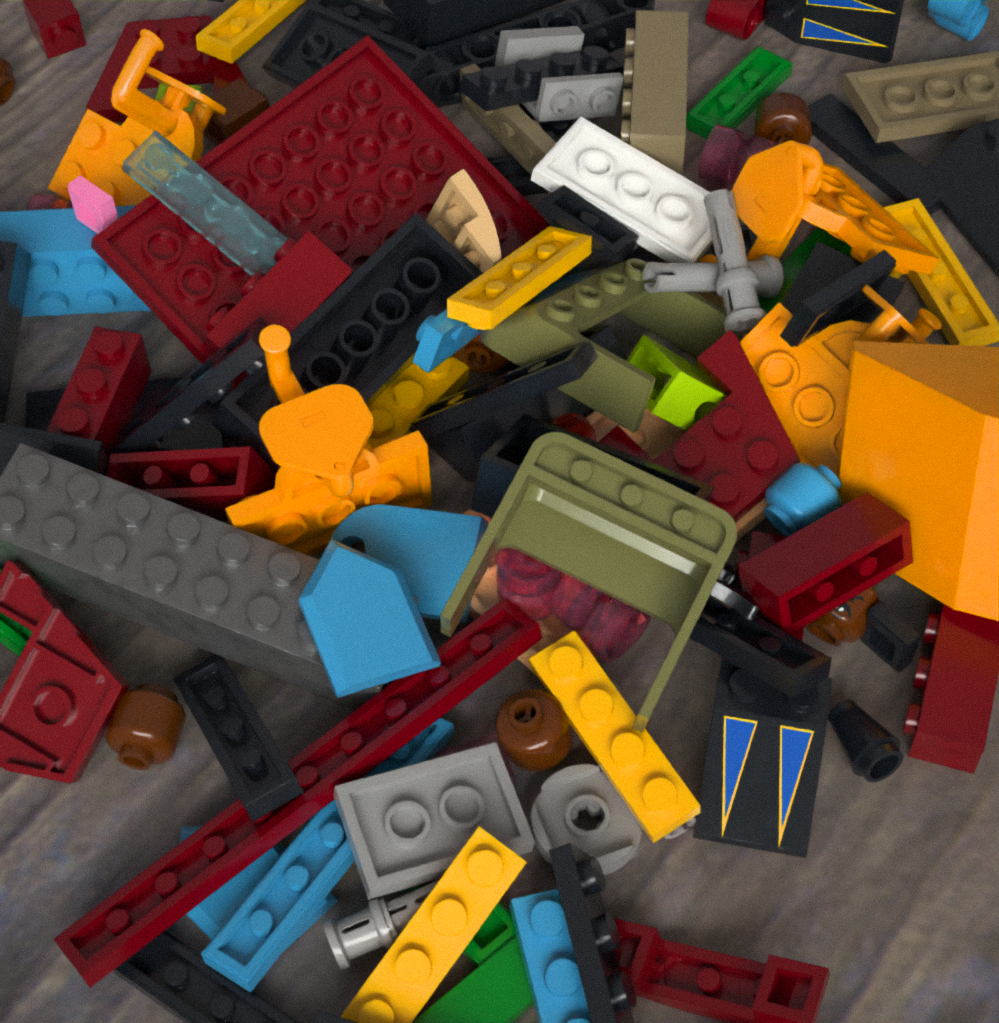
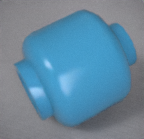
(801, 497)

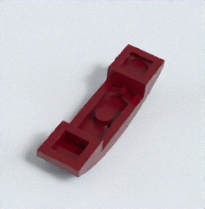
(719, 983)

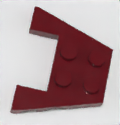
(177, 59)
(734, 446)
(58, 689)

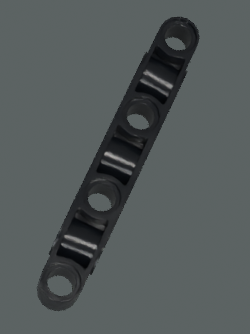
(600, 20)

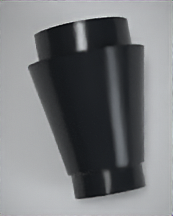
(866, 743)

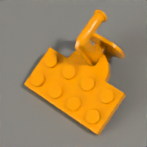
(102, 145)
(794, 184)
(811, 380)
(325, 460)

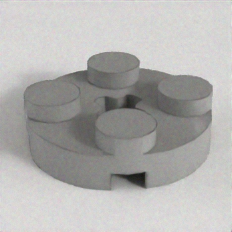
(578, 789)

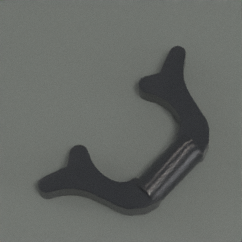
(735, 598)

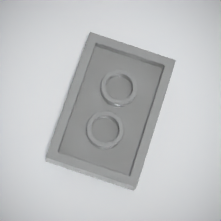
(420, 816)

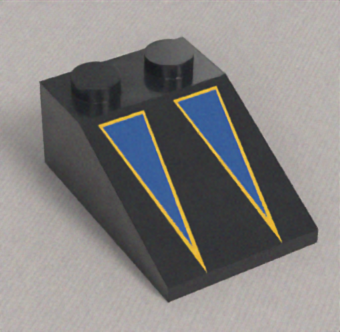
(841, 26)
(762, 764)

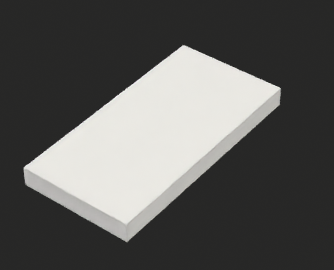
(631, 189)

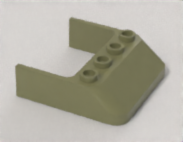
(586, 298)
(611, 532)

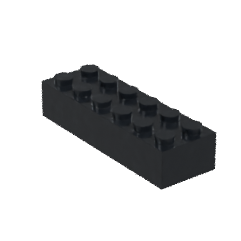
(360, 331)

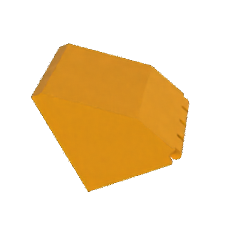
(927, 446)

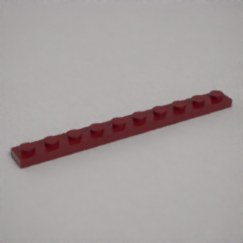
(341, 755)

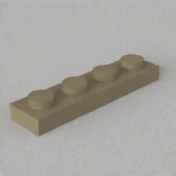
(512, 129)

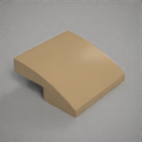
(466, 221)

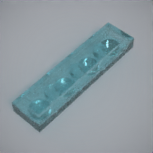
(204, 204)

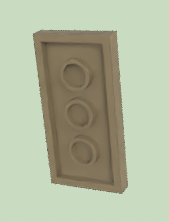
(926, 96)

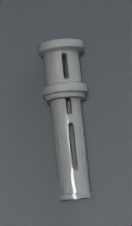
(703, 276)
(736, 281)
(373, 926)

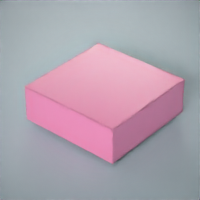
(91, 204)

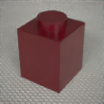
(55, 25)

